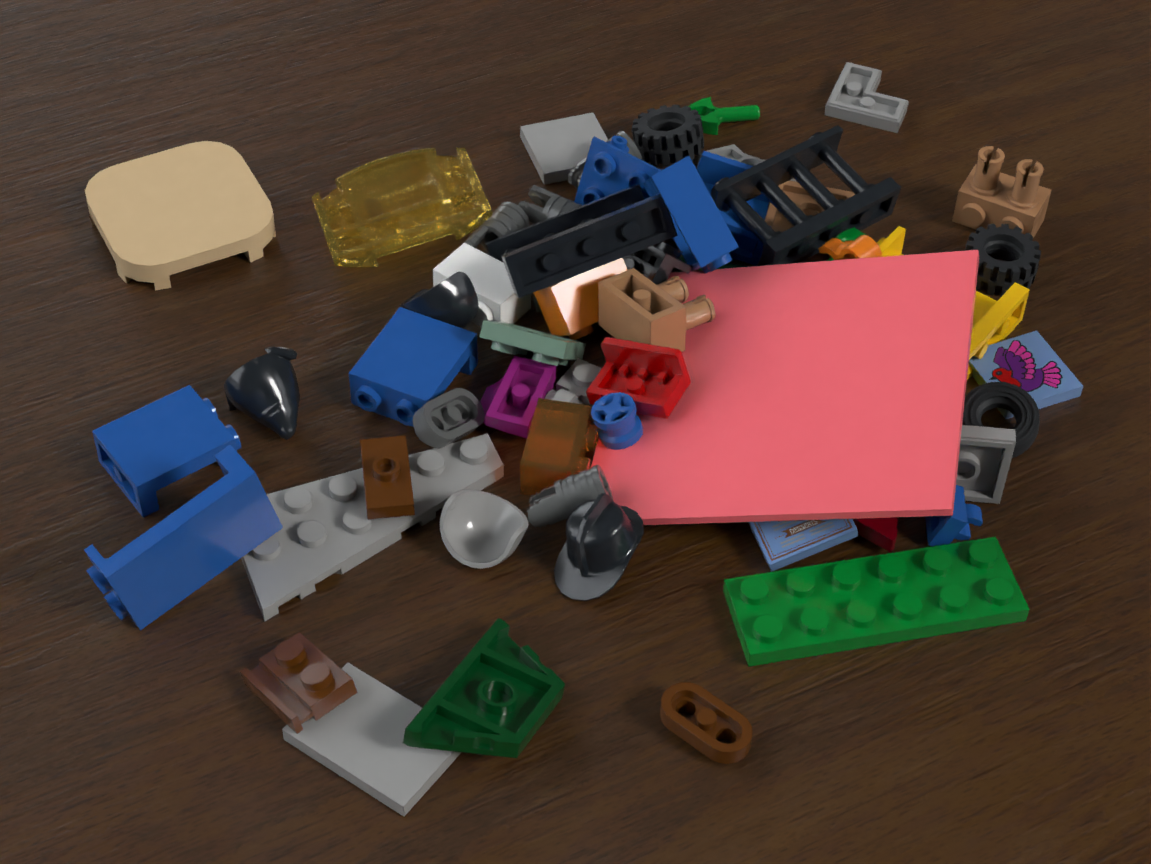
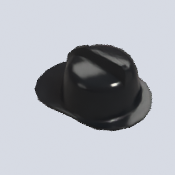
(597, 548)

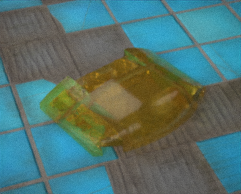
(400, 205)

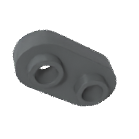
(448, 418)

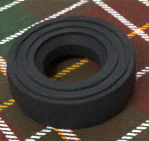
(1008, 397)

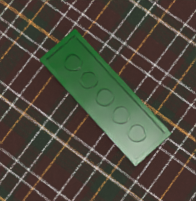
(873, 601)

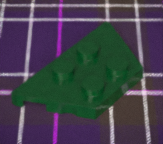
(489, 700)

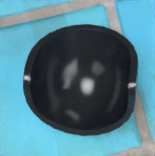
(449, 301)

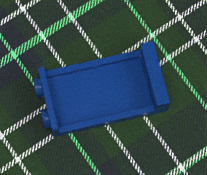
(187, 545)

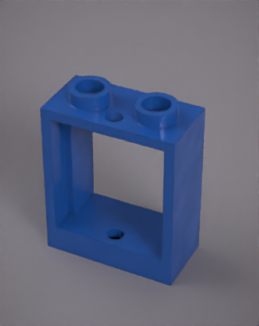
(697, 220)

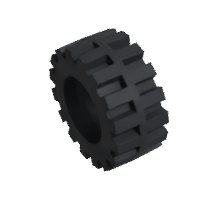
(668, 134)
(1008, 244)

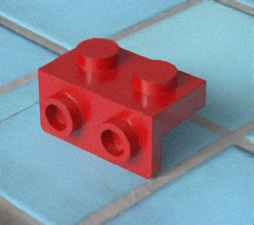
(646, 372)

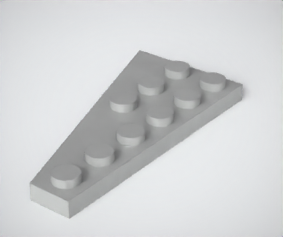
(329, 525)

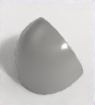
(481, 528)

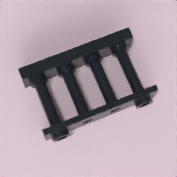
(809, 232)
(582, 239)

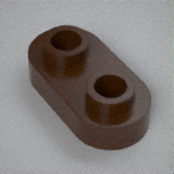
(709, 723)

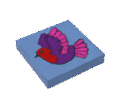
(1029, 365)

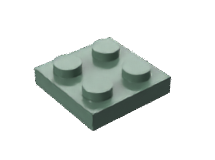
(518, 340)

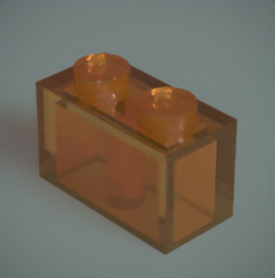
(556, 444)

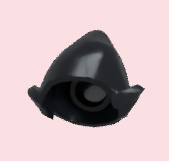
(267, 390)

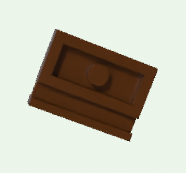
(299, 682)

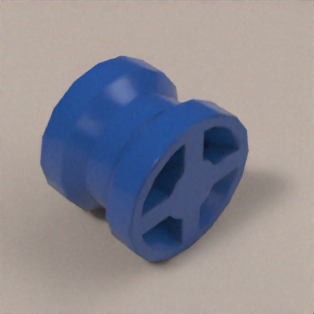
(617, 420)

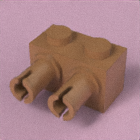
(1001, 198)
(650, 313)

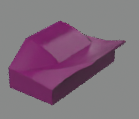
(513, 399)

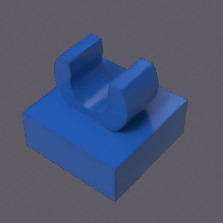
(944, 529)

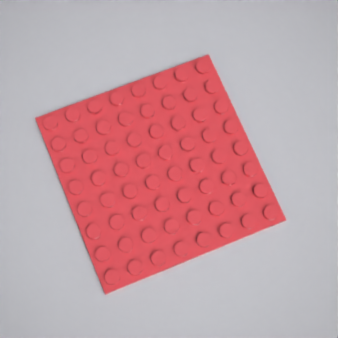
(812, 396)

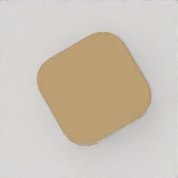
(179, 211)

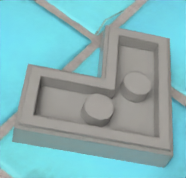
(856, 100)

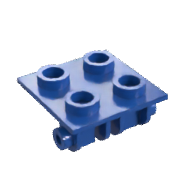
(610, 170)

